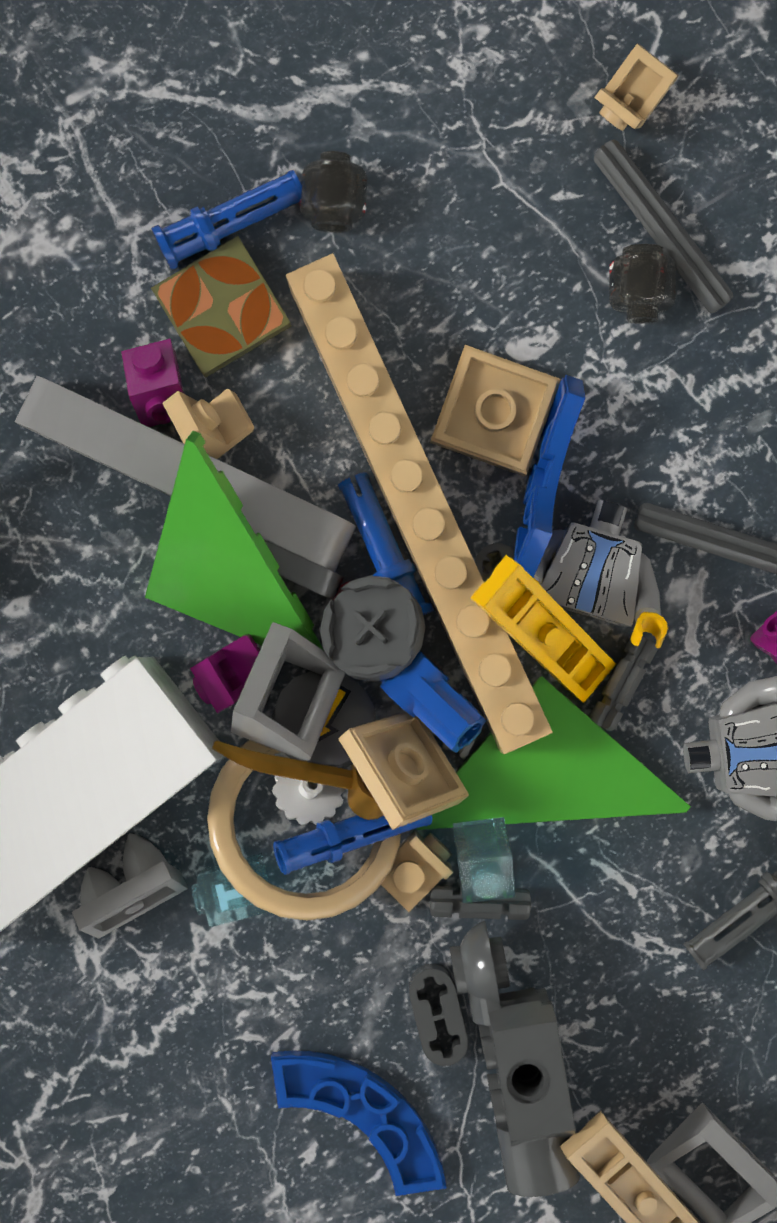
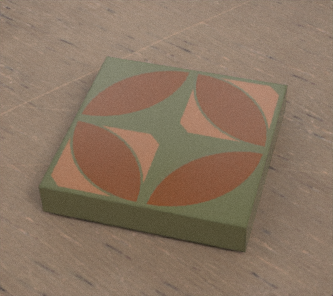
(221, 306)

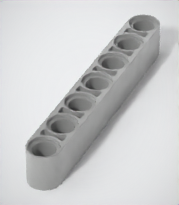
(156, 460)

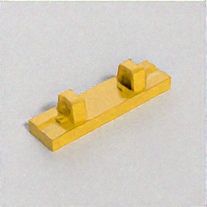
(543, 628)

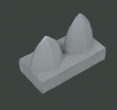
(111, 904)

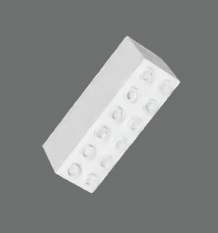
(93, 777)

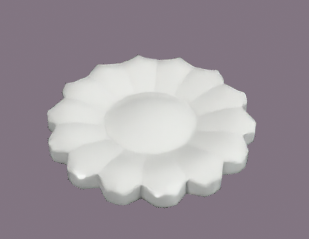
(306, 799)

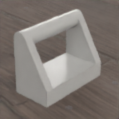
(249, 721)
(703, 1127)

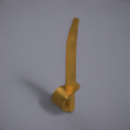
(359, 796)

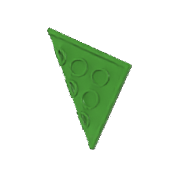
(214, 561)
(558, 777)

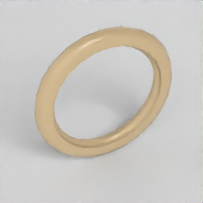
(261, 892)

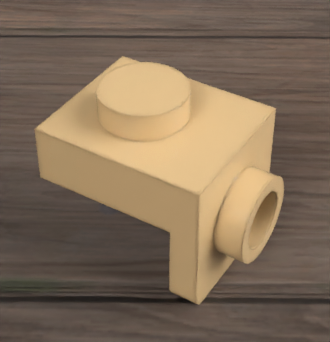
(635, 89)

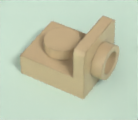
(220, 422)
(417, 869)

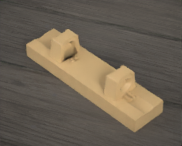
(623, 1175)

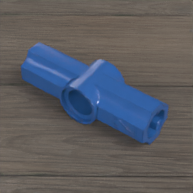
(425, 693)

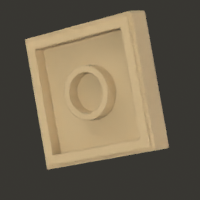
(495, 410)
(403, 768)

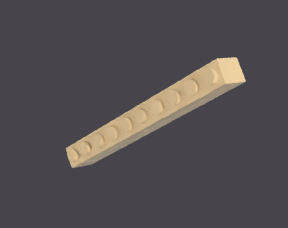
(417, 503)

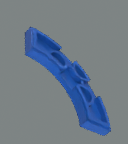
(545, 474)
(368, 1102)

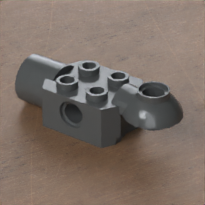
(527, 1102)

